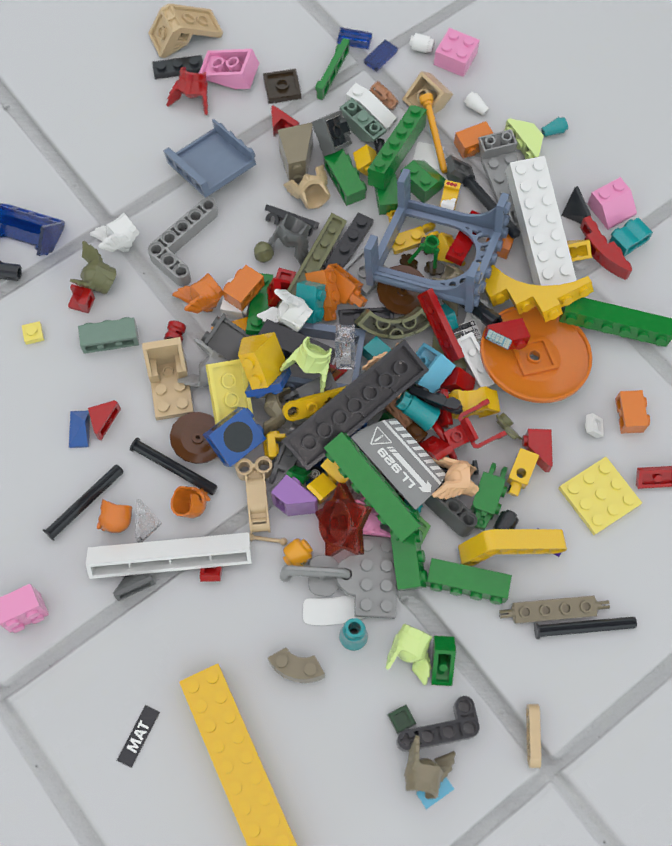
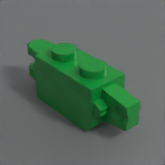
(486, 499)

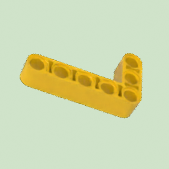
(511, 541)

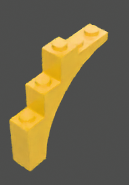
(527, 296)

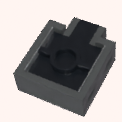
(332, 132)

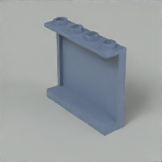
(212, 159)

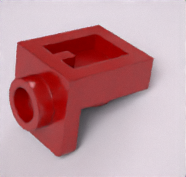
(276, 283)

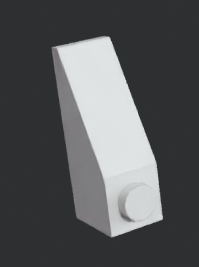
(371, 105)

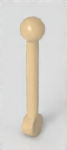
(283, 541)

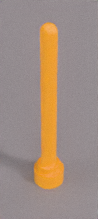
(426, 101)

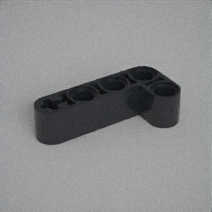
(437, 729)

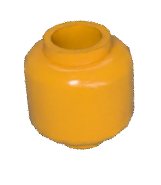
(297, 552)

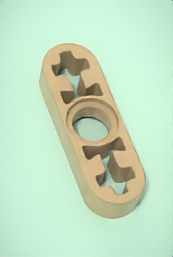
(533, 735)

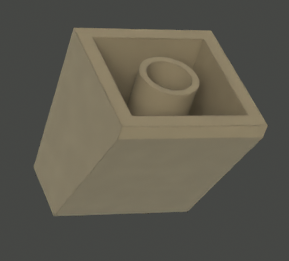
(296, 150)

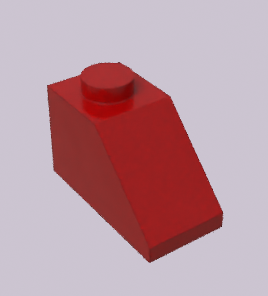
(540, 442)

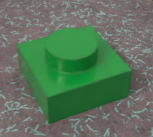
(299, 473)

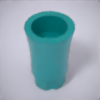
(418, 410)
(353, 641)

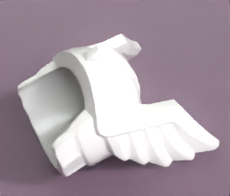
(116, 234)
(291, 312)

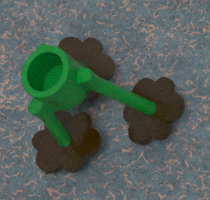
(428, 246)

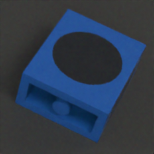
(235, 436)

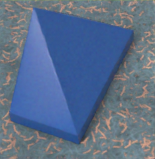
(79, 429)

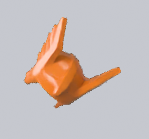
(200, 295)

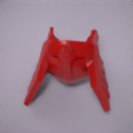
(190, 85)

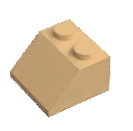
(425, 84)

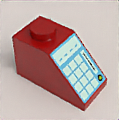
(508, 334)

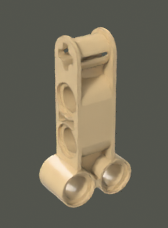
(256, 492)

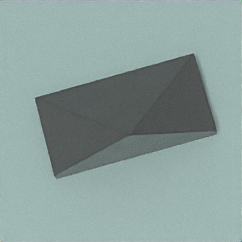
(133, 584)

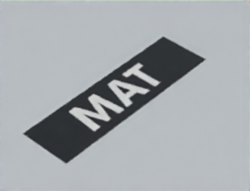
(138, 736)

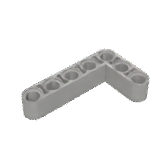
(179, 238)

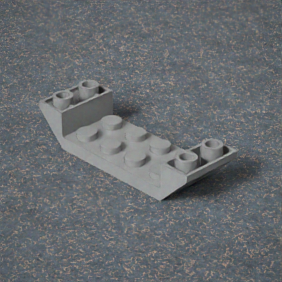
(496, 153)

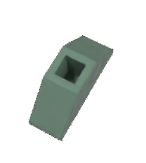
(361, 122)

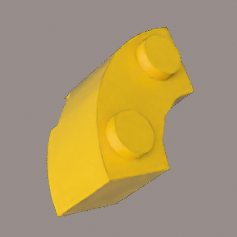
(472, 398)

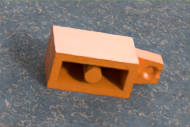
(348, 287)
(332, 298)

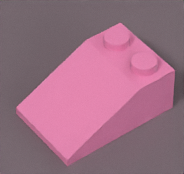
(230, 67)

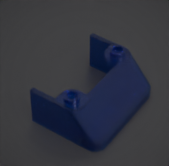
(30, 228)

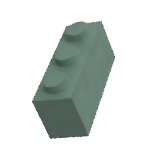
(108, 335)

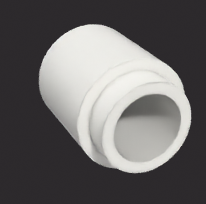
(422, 43)

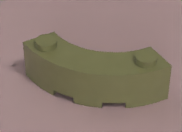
(393, 327)

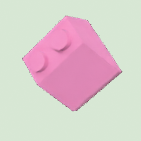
(613, 203)

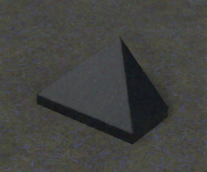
(576, 207)

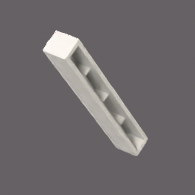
(168, 555)

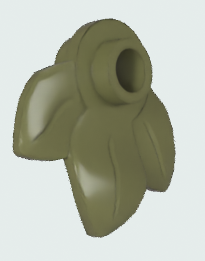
(505, 422)

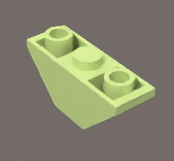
(527, 136)

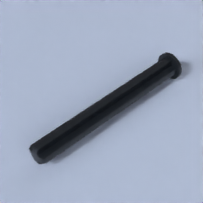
(470, 182)
(173, 466)
(83, 502)
(584, 626)

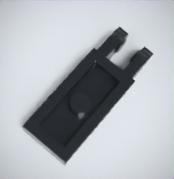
(437, 400)

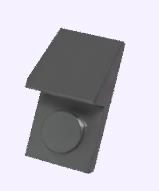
(457, 169)

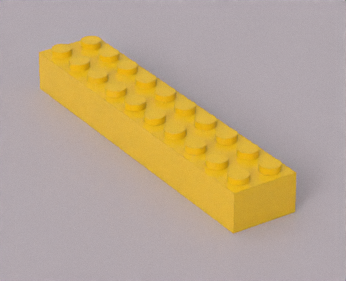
(236, 759)

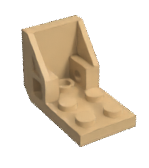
(179, 19)
(165, 365)

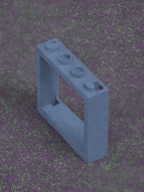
(327, 332)

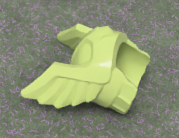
(311, 360)
(412, 647)

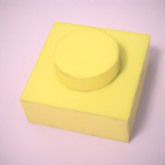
(32, 332)

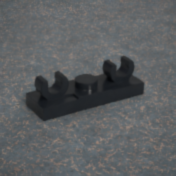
(276, 212)

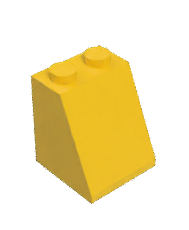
(261, 359)

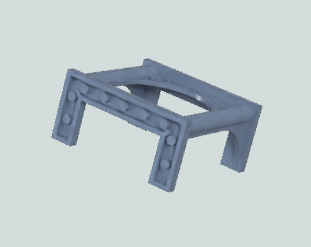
(487, 224)

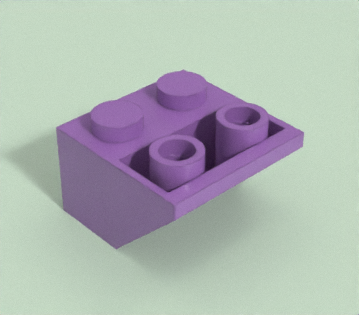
(293, 498)

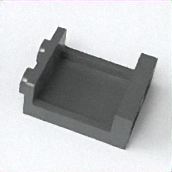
(225, 337)

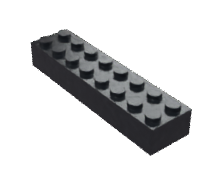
(356, 403)

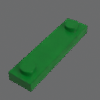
(327, 79)
(258, 305)

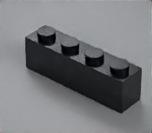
(290, 339)

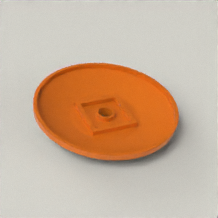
(561, 363)

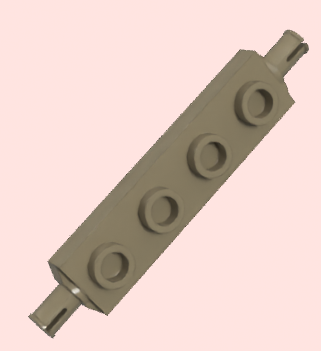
(554, 609)

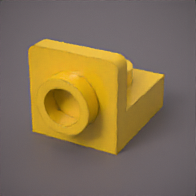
(270, 446)

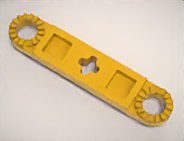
(308, 405)

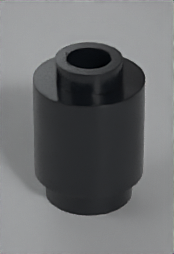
(506, 520)

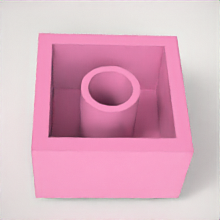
(456, 52)
(21, 608)

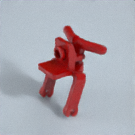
(464, 432)

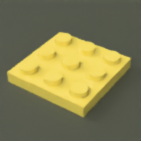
(600, 495)

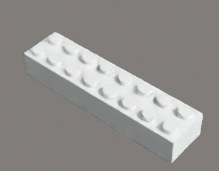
(540, 222)

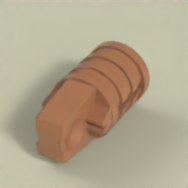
(384, 95)
(402, 418)

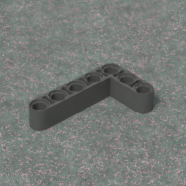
(451, 511)

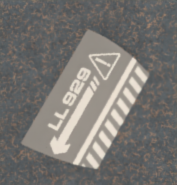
(401, 460)

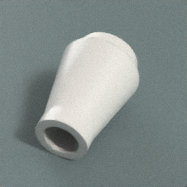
(475, 103)

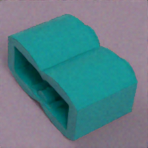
(631, 236)

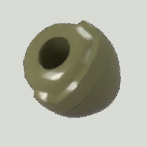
(263, 251)

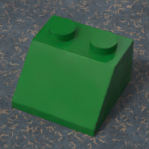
(424, 180)

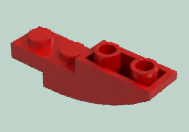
(606, 254)

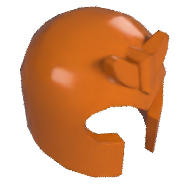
(189, 501)
(114, 517)

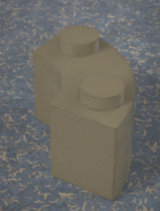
(296, 668)

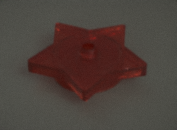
(343, 522)

